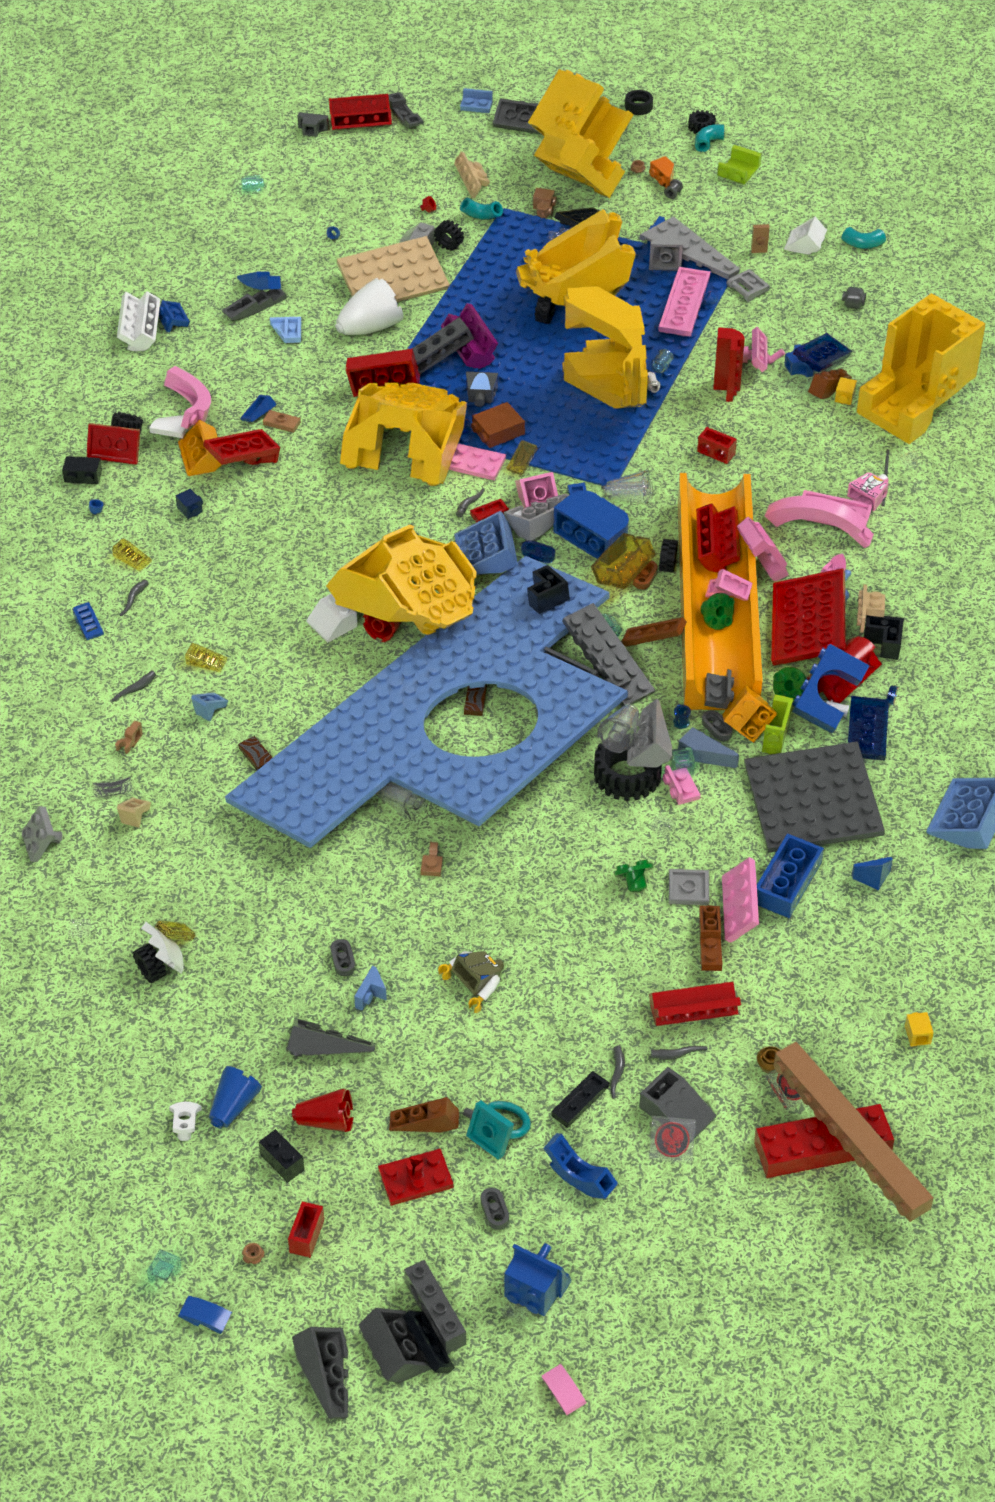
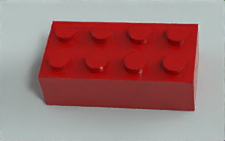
(382, 368)

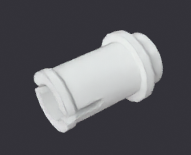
(653, 384)
(843, 708)

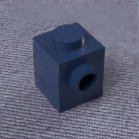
(189, 503)

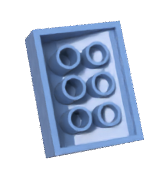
(488, 545)
(966, 813)

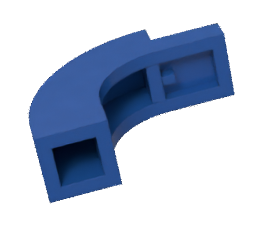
(589, 1179)

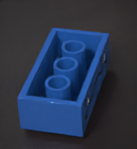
(788, 875)

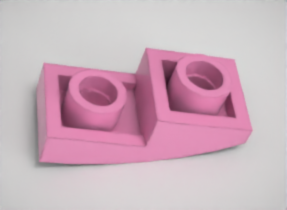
(563, 1389)

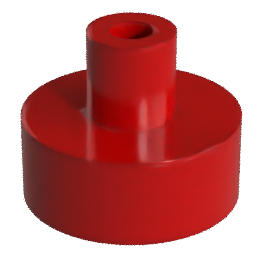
(428, 204)

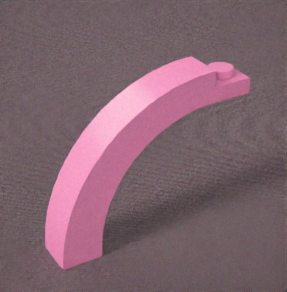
(193, 391)
(822, 510)

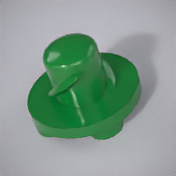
(718, 611)
(788, 682)
(634, 875)

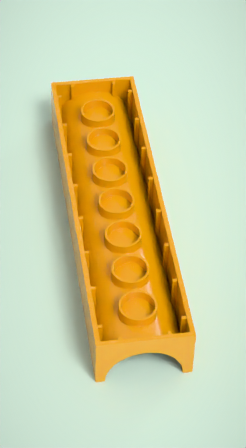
(736, 645)

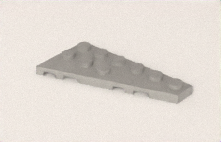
(693, 247)

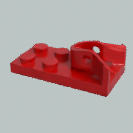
(244, 447)

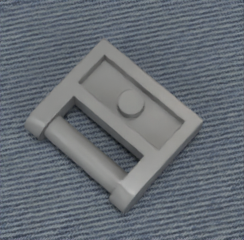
(751, 281)

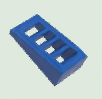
(259, 407)
(83, 611)

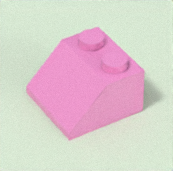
(536, 488)

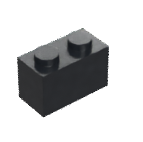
(82, 470)
(281, 1156)

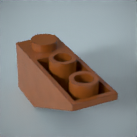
(826, 383)
(430, 1116)

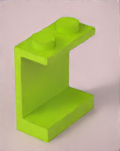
(740, 165)
(775, 736)

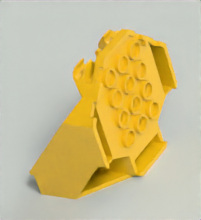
(579, 258)
(612, 367)
(426, 411)
(382, 579)

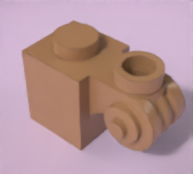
(544, 201)

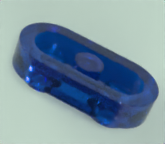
(538, 551)

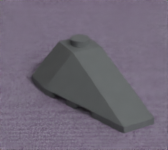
(310, 1039)
(322, 1359)

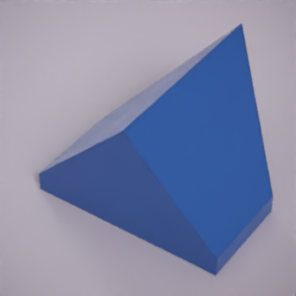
(872, 872)

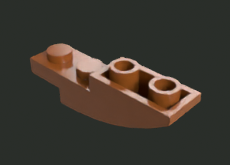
(710, 938)

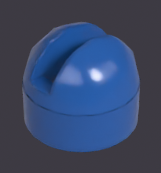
(331, 235)
(710, 298)
(95, 506)

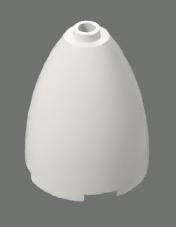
(369, 310)

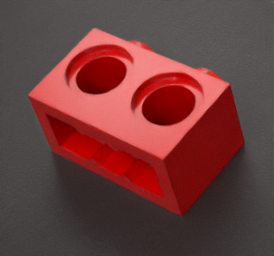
(716, 445)

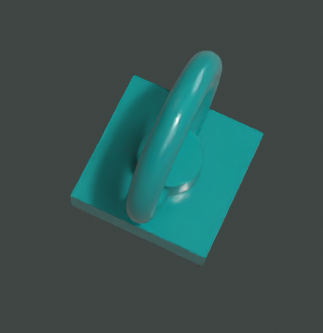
(492, 1129)

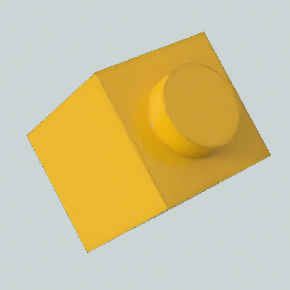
(845, 391)
(918, 1029)

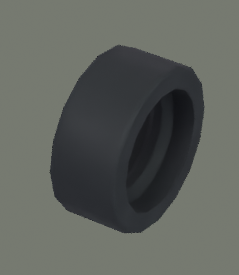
(639, 108)

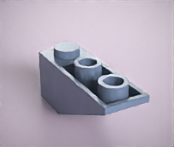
(708, 750)

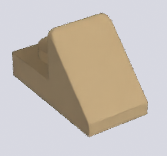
(131, 811)

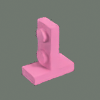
(730, 585)

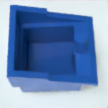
(534, 1280)

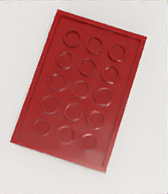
(808, 616)

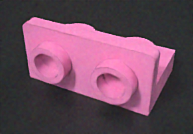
(681, 785)

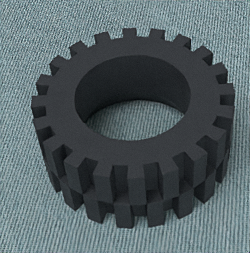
(619, 784)

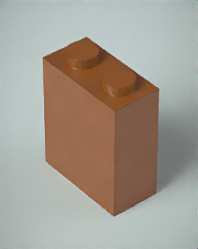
(498, 425)

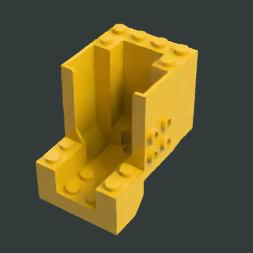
(580, 132)
(925, 362)

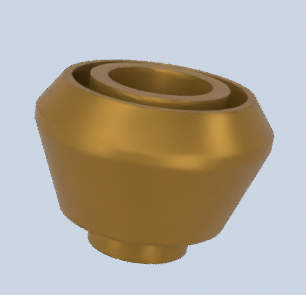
(766, 1058)

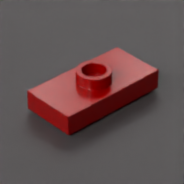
(488, 509)

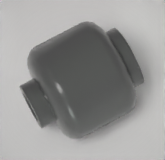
(854, 297)

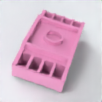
(763, 548)

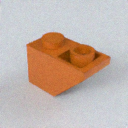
(662, 170)

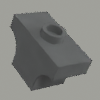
(312, 123)

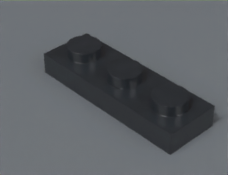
(580, 1099)
(428, 1342)

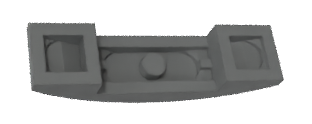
(402, 111)

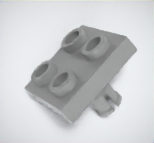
(39, 834)

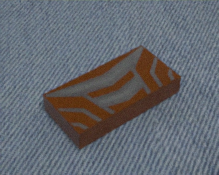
(475, 701)
(255, 752)

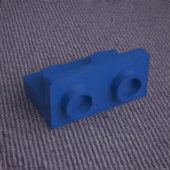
(172, 314)

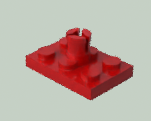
(113, 443)
(415, 1177)

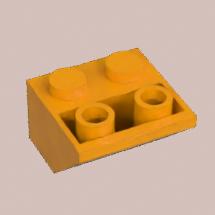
(749, 714)

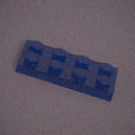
(822, 352)
(869, 726)

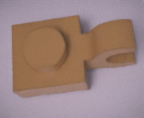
(132, 736)
(432, 863)

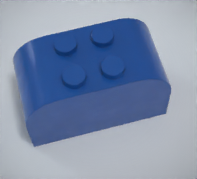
(589, 522)

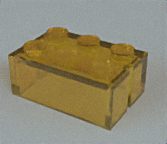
(623, 561)

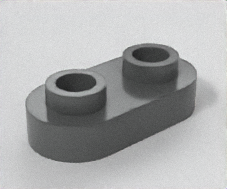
(718, 727)
(342, 959)
(494, 1210)

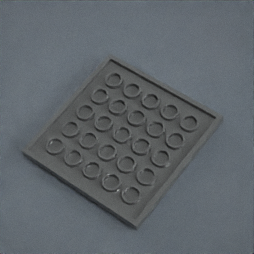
(814, 795)

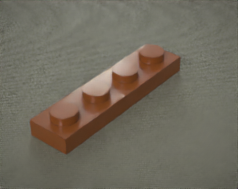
(654, 631)

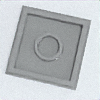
(688, 887)

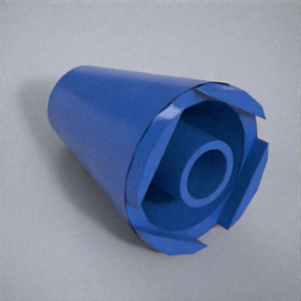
(232, 1096)

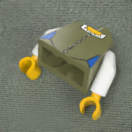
(476, 972)

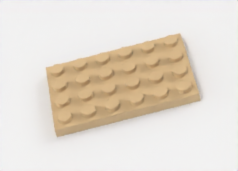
(406, 267)

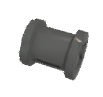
(672, 190)

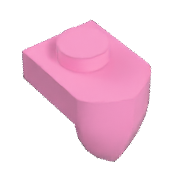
(836, 562)

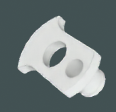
(184, 1127)

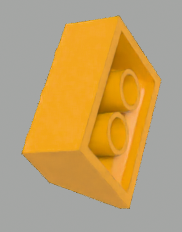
(194, 454)

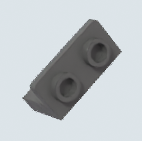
(718, 690)

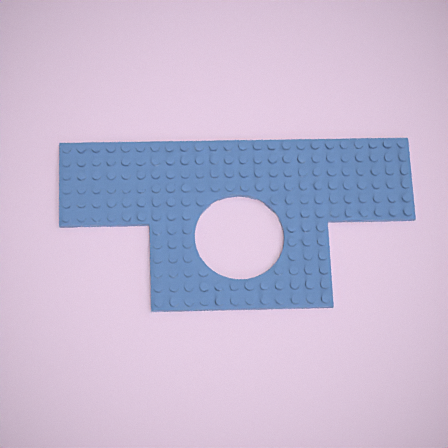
(381, 726)

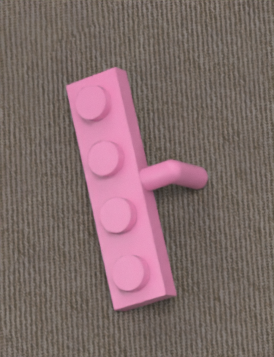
(759, 353)

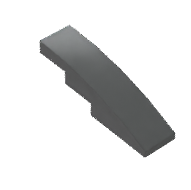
(250, 305)

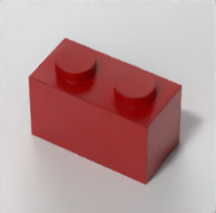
(306, 1229)

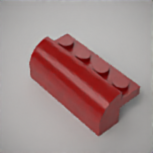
(360, 111)
(729, 361)
(717, 537)
(837, 688)
(694, 1003)

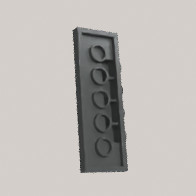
(514, 115)
(607, 653)

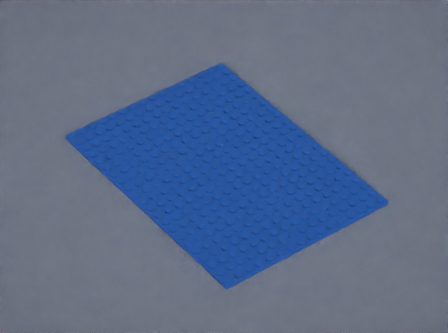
(571, 428)

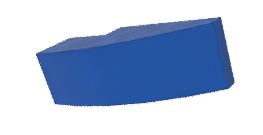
(260, 280)

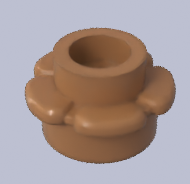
(638, 166)
(252, 1248)

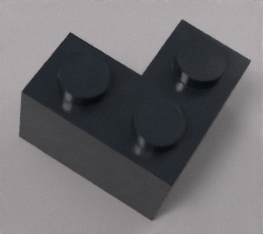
(548, 589)
(887, 632)

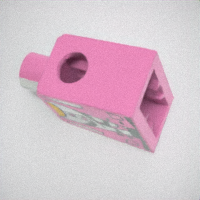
(869, 489)

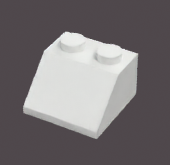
(806, 237)
(331, 619)

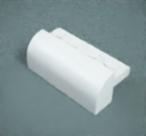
(138, 321)

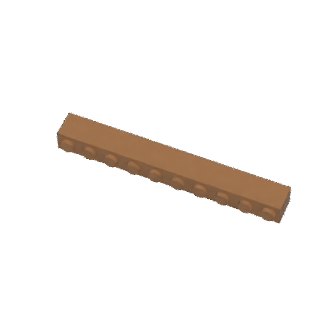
(853, 1132)

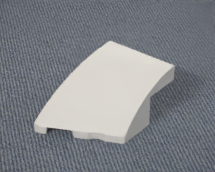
(169, 426)
(168, 949)

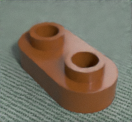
(646, 576)

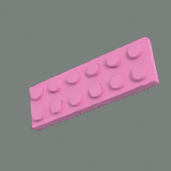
(684, 301)

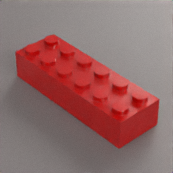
(809, 1145)

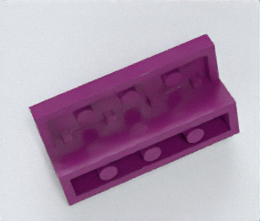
(479, 350)

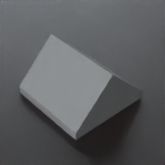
(665, 253)

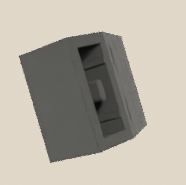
(674, 1097)

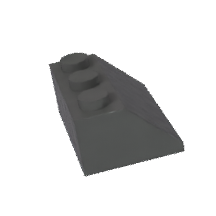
(393, 1345)

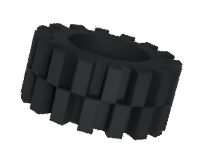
(700, 120)
(452, 229)
(544, 310)
(127, 421)
(668, 555)
(148, 964)

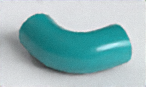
(707, 134)
(481, 211)
(863, 240)

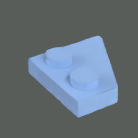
(287, 328)

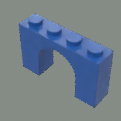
(832, 662)

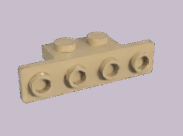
(471, 174)
(869, 604)

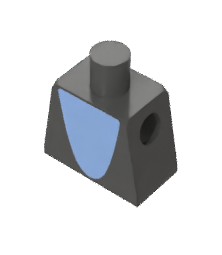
(481, 387)

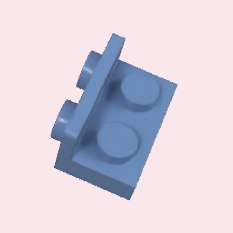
(476, 100)

